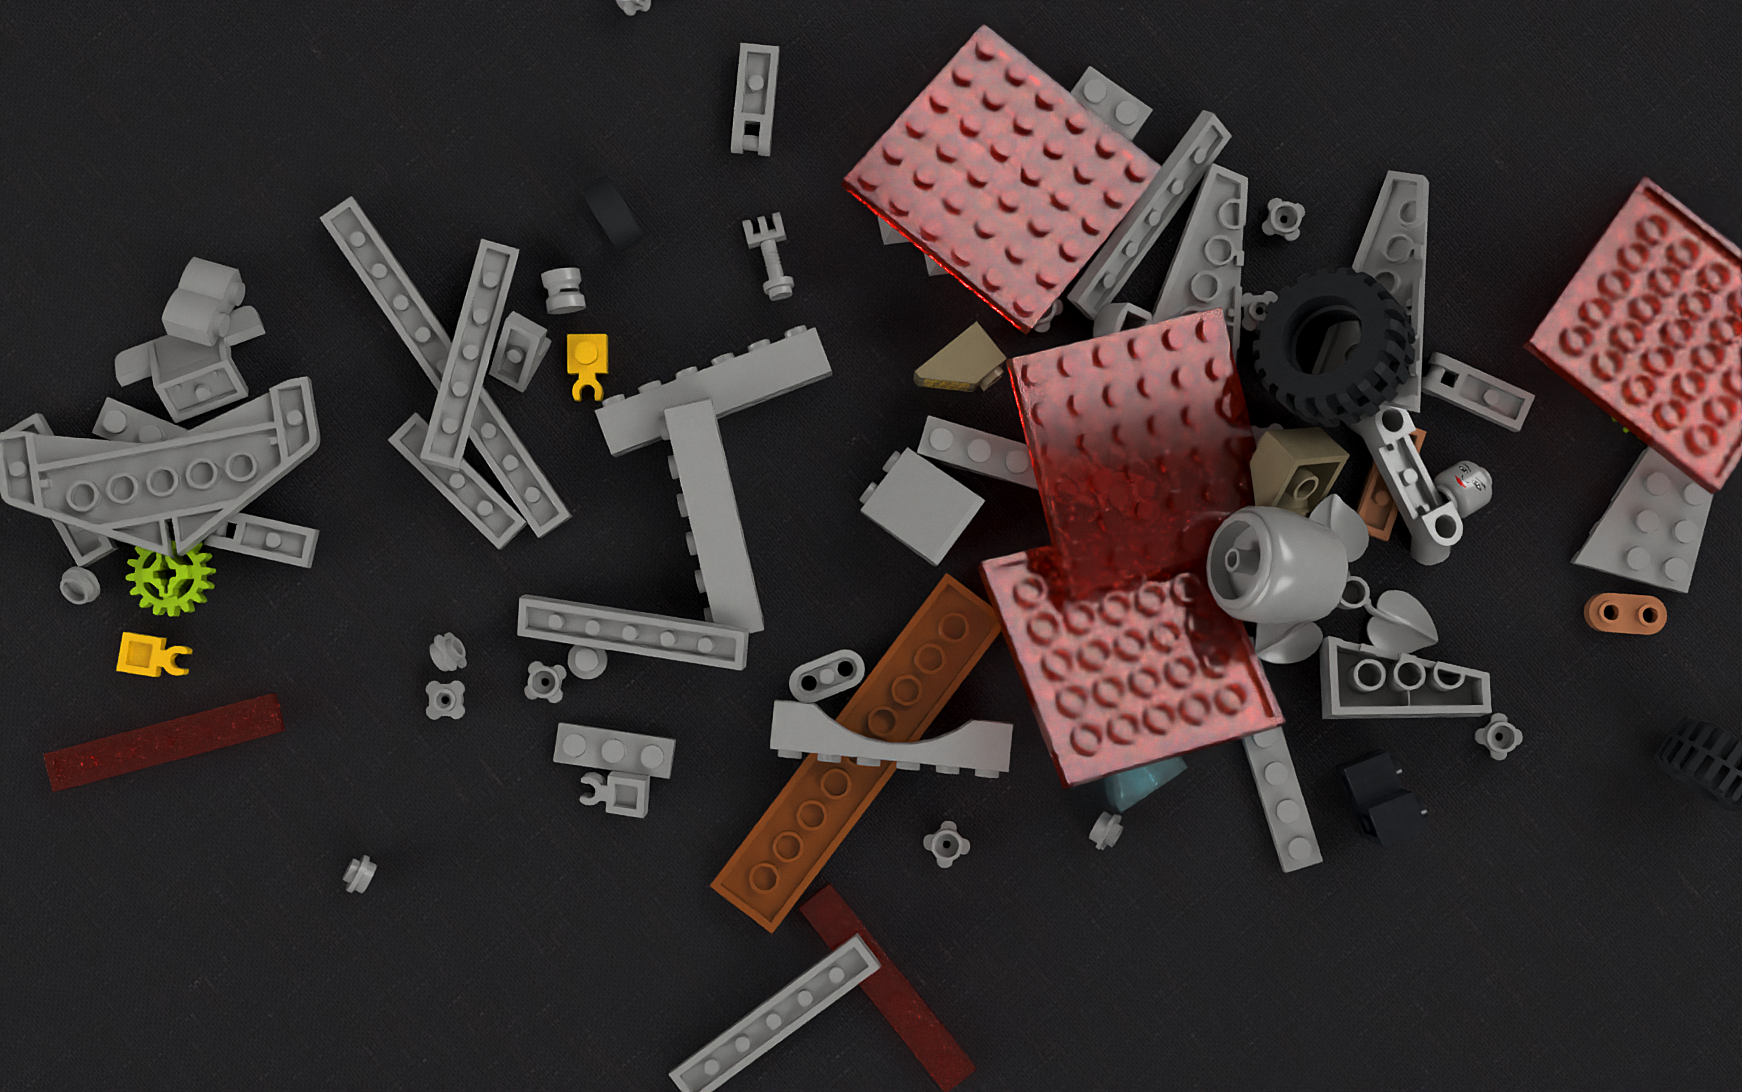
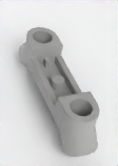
(1429, 520)

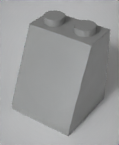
(920, 505)

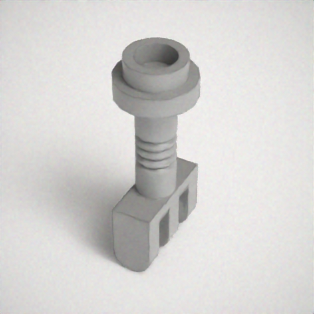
(778, 285)

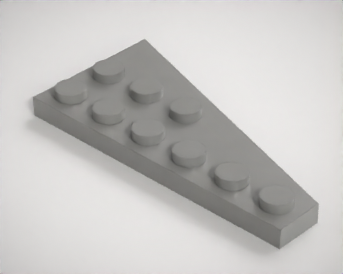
(1209, 255)
(1395, 257)
(1650, 526)

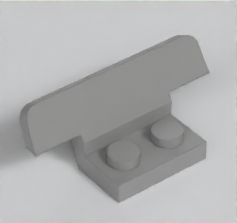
(190, 374)

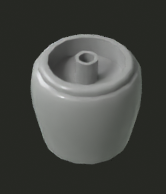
(1276, 567)

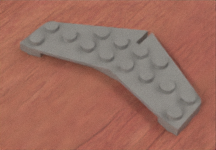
(189, 480)

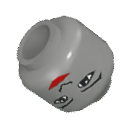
(1465, 486)

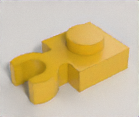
(587, 357)
(147, 655)

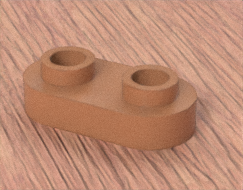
(1627, 613)

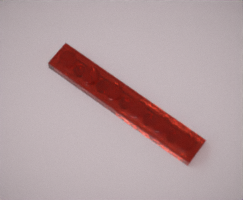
(164, 742)
(892, 992)

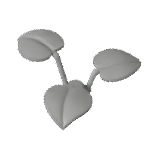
(1398, 620)

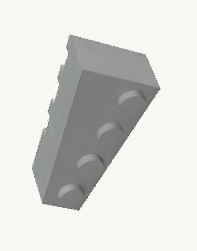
(1387, 684)

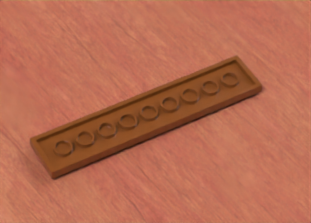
(829, 797)

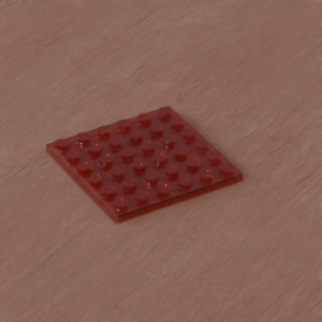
(1002, 178)
(1656, 333)
(1136, 445)
(1127, 665)

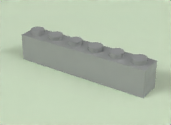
(731, 381)
(712, 514)

